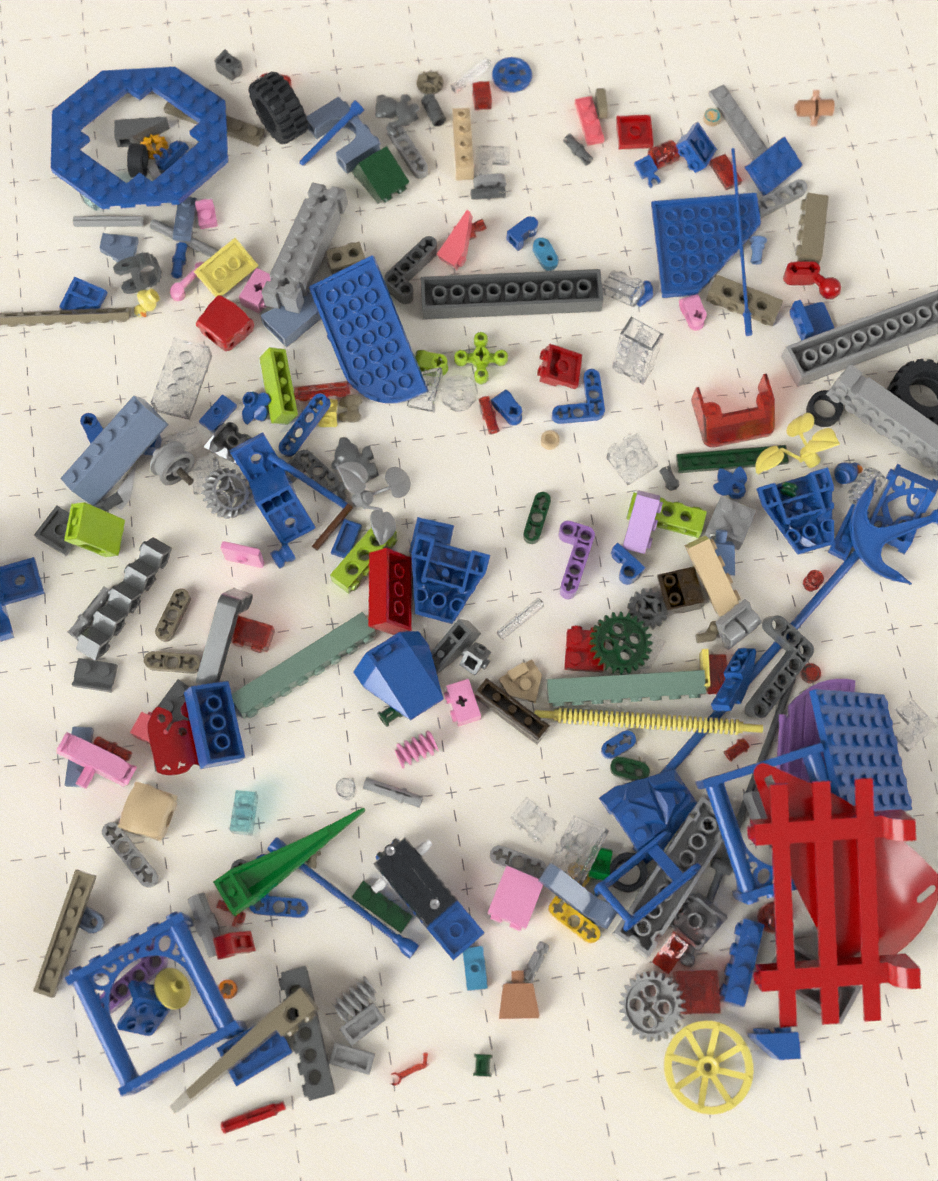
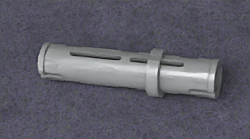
(87, 616)
(387, 790)

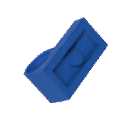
(628, 563)

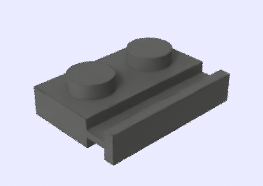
(94, 675)

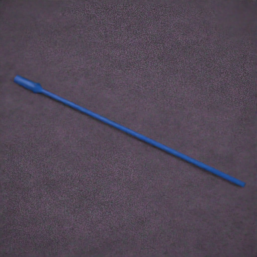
(747, 315)

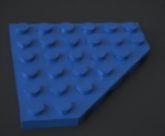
(699, 238)

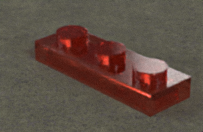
(336, 389)

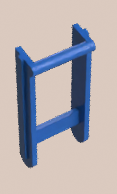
(668, 866)

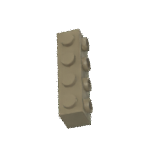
(812, 228)

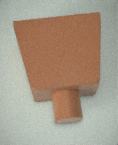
(518, 999)

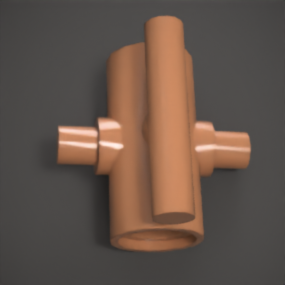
(814, 108)

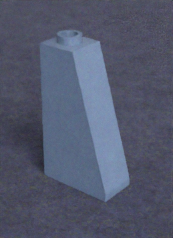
(288, 325)

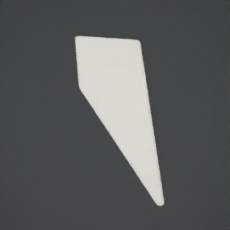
(125, 489)

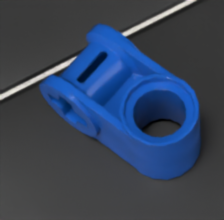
(507, 407)
(93, 430)

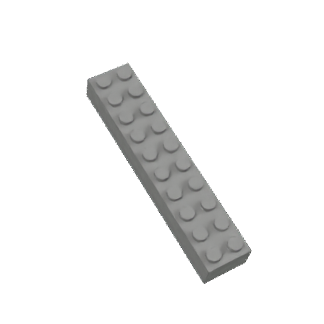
(862, 339)

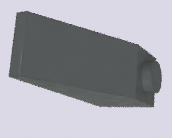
(452, 645)

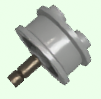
(172, 463)

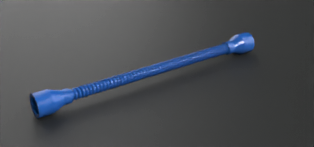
(405, 945)

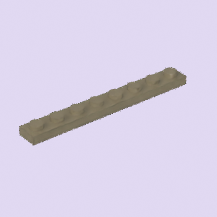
(67, 317)

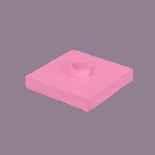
(242, 554)

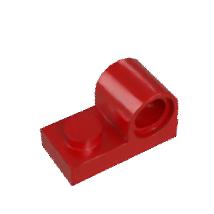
(233, 944)

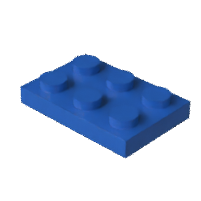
(773, 166)
(262, 1058)

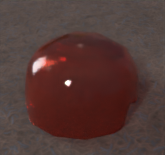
(766, 916)

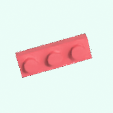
(589, 120)

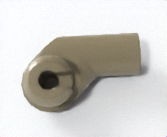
(710, 635)

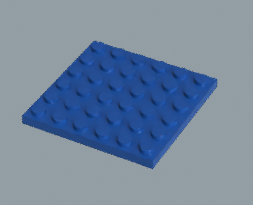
(860, 744)

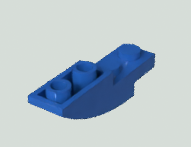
(737, 680)

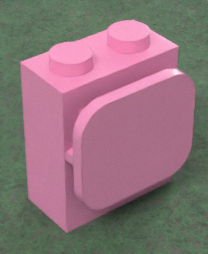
(515, 898)

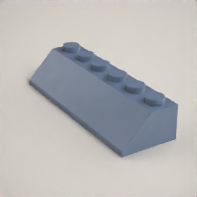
(114, 450)

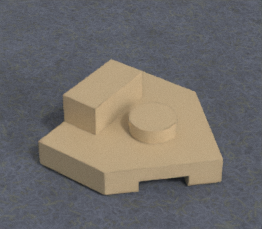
(522, 681)

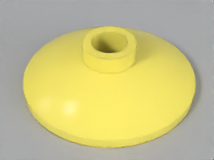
(172, 988)

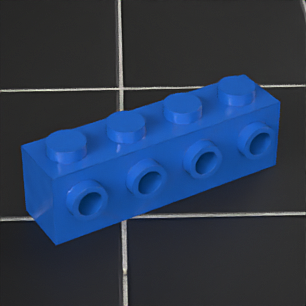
(742, 962)

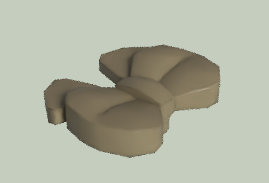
(352, 403)

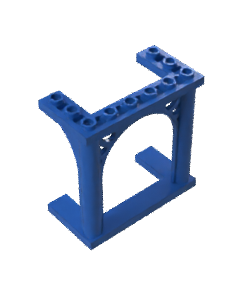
(748, 887)
(83, 980)

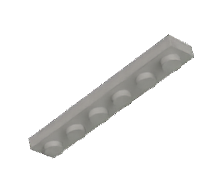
(737, 121)

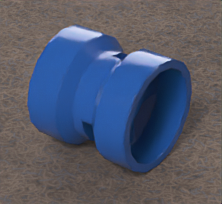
(283, 555)

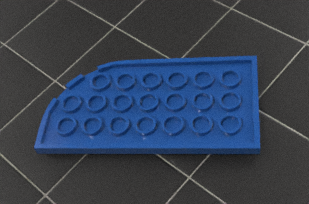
(368, 334)

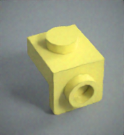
(330, 417)

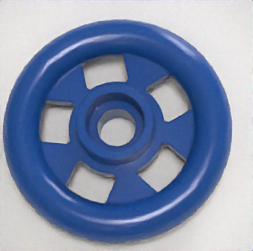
(511, 78)

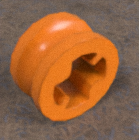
(233, 992)

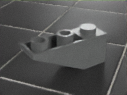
(134, 130)

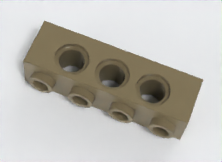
(733, 303)

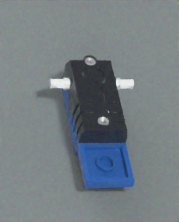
(426, 895)

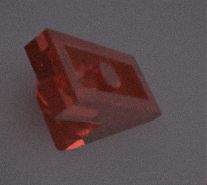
(671, 952)

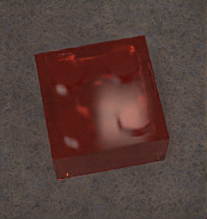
(699, 990)

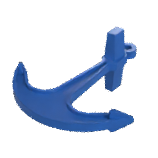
(869, 539)

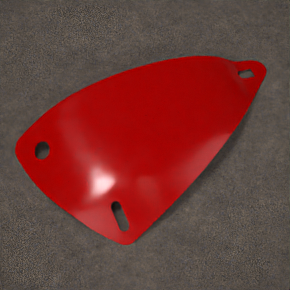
(899, 875)

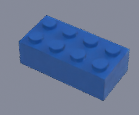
(214, 724)

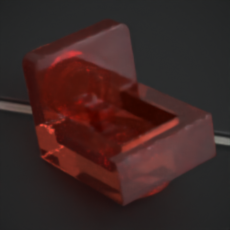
(238, 919)

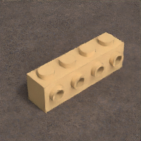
(712, 575)

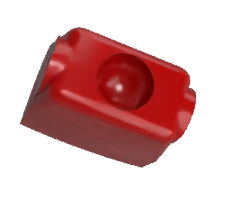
(225, 323)

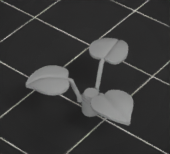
(354, 479)

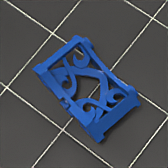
(924, 496)

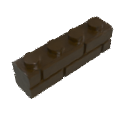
(511, 711)

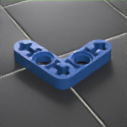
(588, 407)
(269, 902)

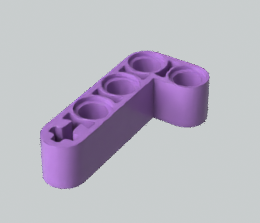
(575, 562)
(150, 973)

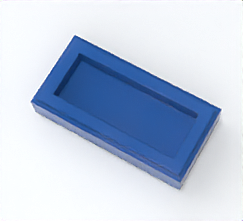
(346, 538)

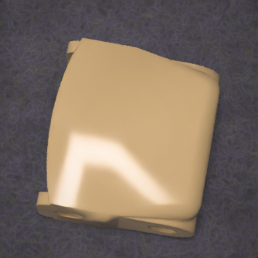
(148, 811)

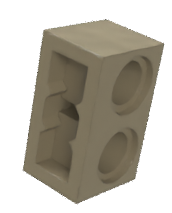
(344, 255)

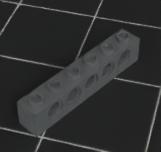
(325, 1086)

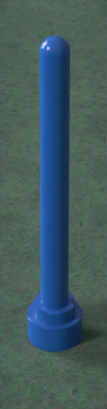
(354, 110)

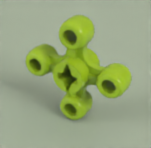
(480, 341)

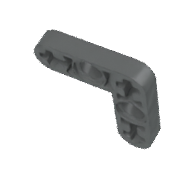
(303, 467)

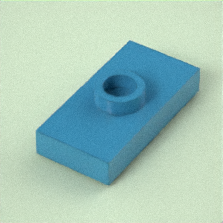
(475, 968)

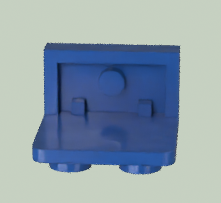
(810, 319)
(144, 1012)

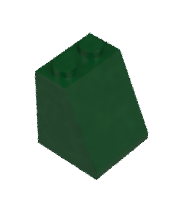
(381, 175)

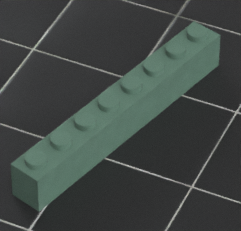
(303, 665)
(626, 686)

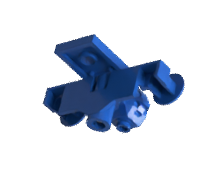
(12, 593)

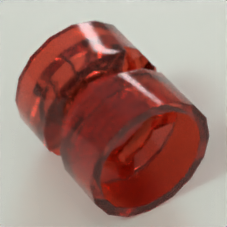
(664, 154)

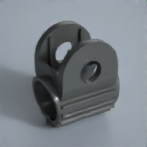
(139, 279)

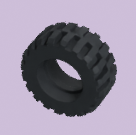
(278, 107)
(917, 373)

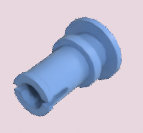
(757, 247)

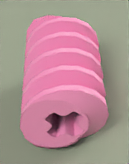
(415, 749)

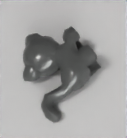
(390, 108)
(349, 452)

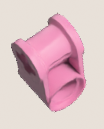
(693, 311)

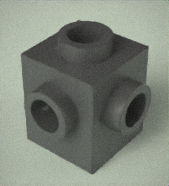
(475, 658)

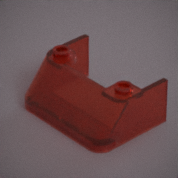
(735, 426)

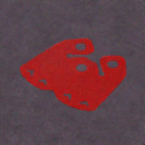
(171, 747)

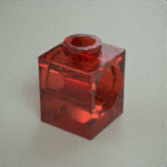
(481, 95)

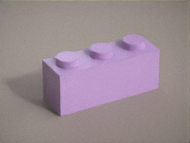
(642, 522)

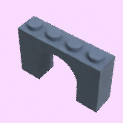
(356, 151)

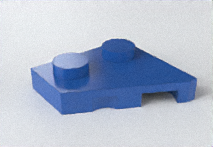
(83, 296)
(432, 529)

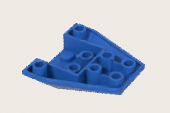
(401, 674)

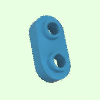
(544, 252)

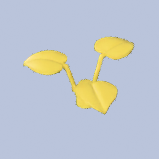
(820, 441)

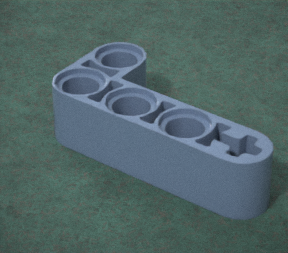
(577, 896)

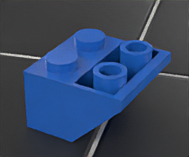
(777, 1044)

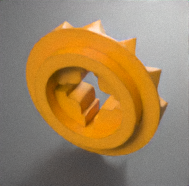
(160, 143)

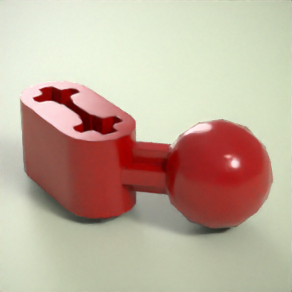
(807, 274)

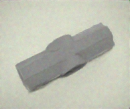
(205, 921)

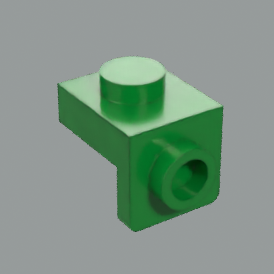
(601, 866)

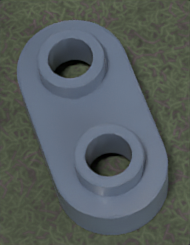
(86, 923)

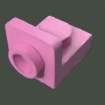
(206, 213)

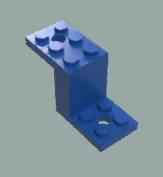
(272, 490)

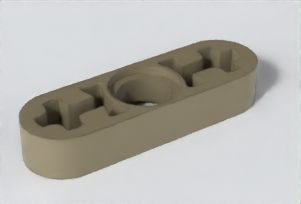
(170, 607)
(158, 666)

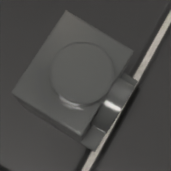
(228, 65)

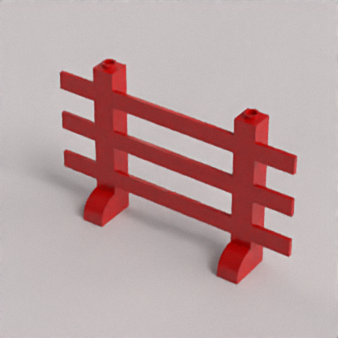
(830, 971)

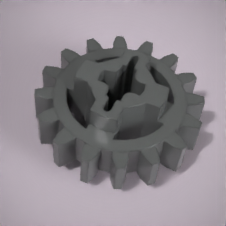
(648, 600)

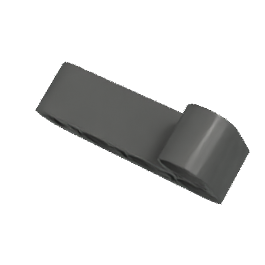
(425, 251)

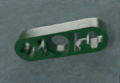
(535, 510)

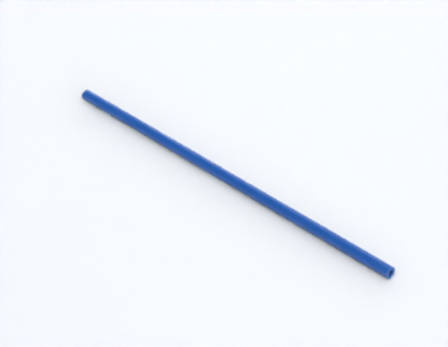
(769, 654)

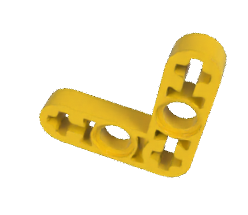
(569, 911)

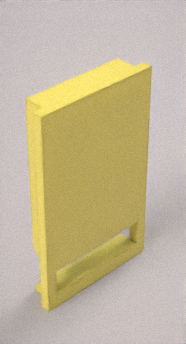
(704, 665)

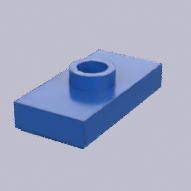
(218, 413)

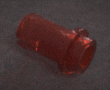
(736, 749)

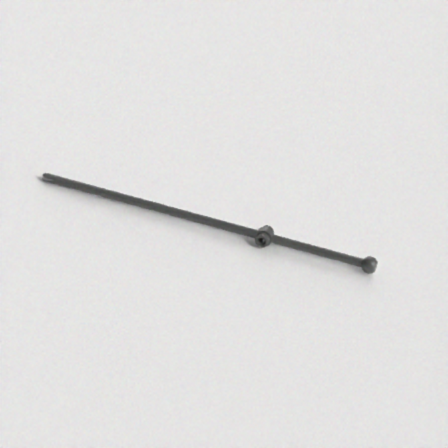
(722, 865)

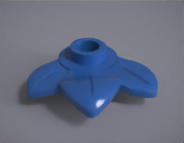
(255, 406)
(729, 481)

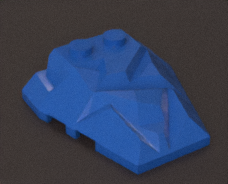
(804, 518)
(444, 578)
(650, 807)

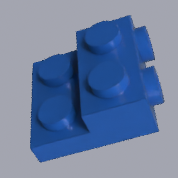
(696, 148)

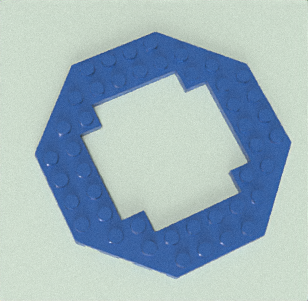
(179, 179)

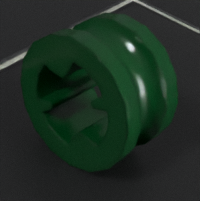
(789, 489)

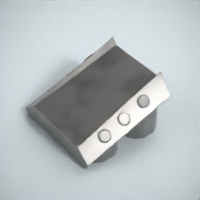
(226, 439)
(698, 920)

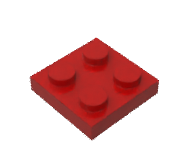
(634, 132)

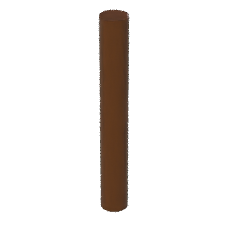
(331, 528)

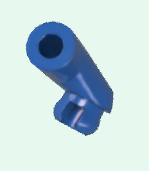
(648, 293)

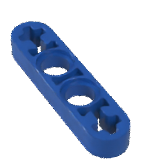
(307, 427)

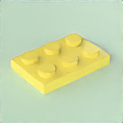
(226, 268)

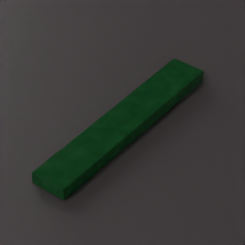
(722, 459)

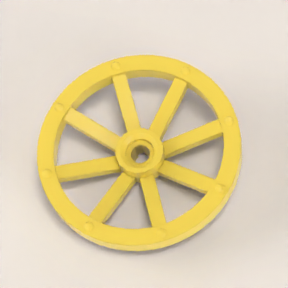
(674, 1087)

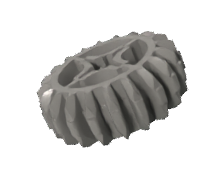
(219, 500)

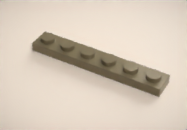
(235, 128)
(64, 933)

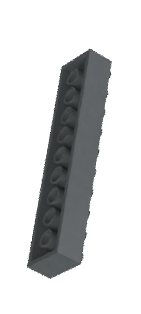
(511, 294)

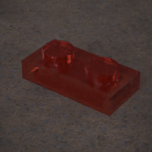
(724, 171)

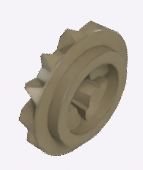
(426, 87)

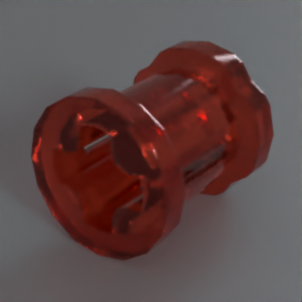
(818, 580)

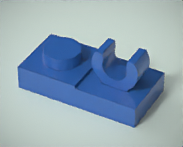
(170, 155)

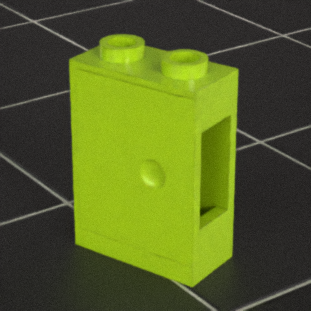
(94, 529)

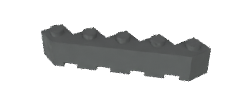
(124, 598)

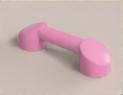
(177, 290)

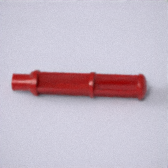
(252, 1117)

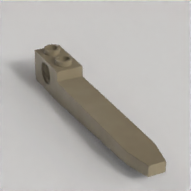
(276, 1021)

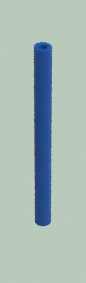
(307, 480)

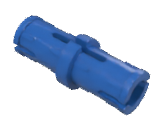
(179, 260)

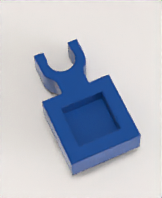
(647, 168)

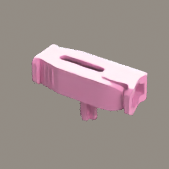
(94, 761)

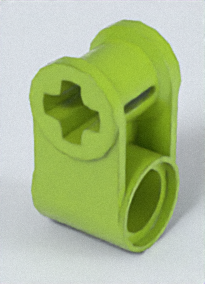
(429, 360)

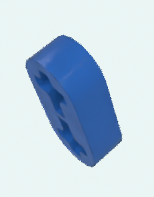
(620, 748)

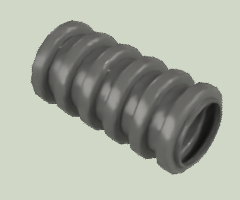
(433, 110)

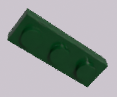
(382, 907)

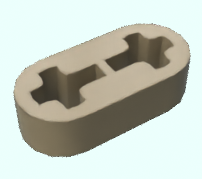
(601, 103)

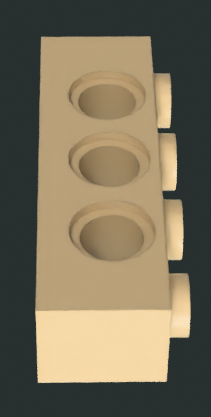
(462, 143)

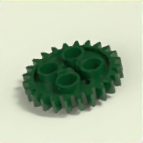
(612, 658)

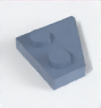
(118, 246)

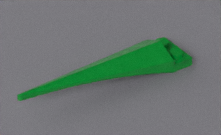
(255, 879)

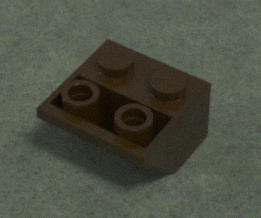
(681, 590)

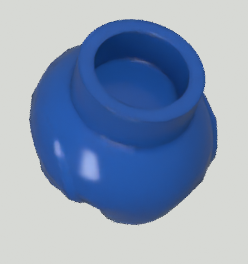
(847, 472)

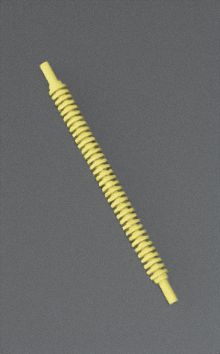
(737, 727)

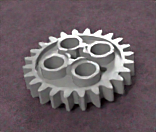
(639, 1018)

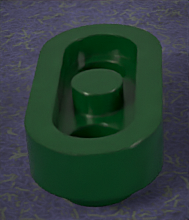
(629, 768)

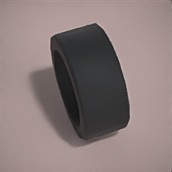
(137, 160)
(820, 420)
(642, 877)

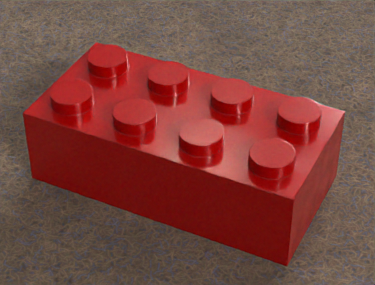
(390, 591)

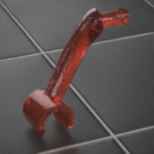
(412, 1069)

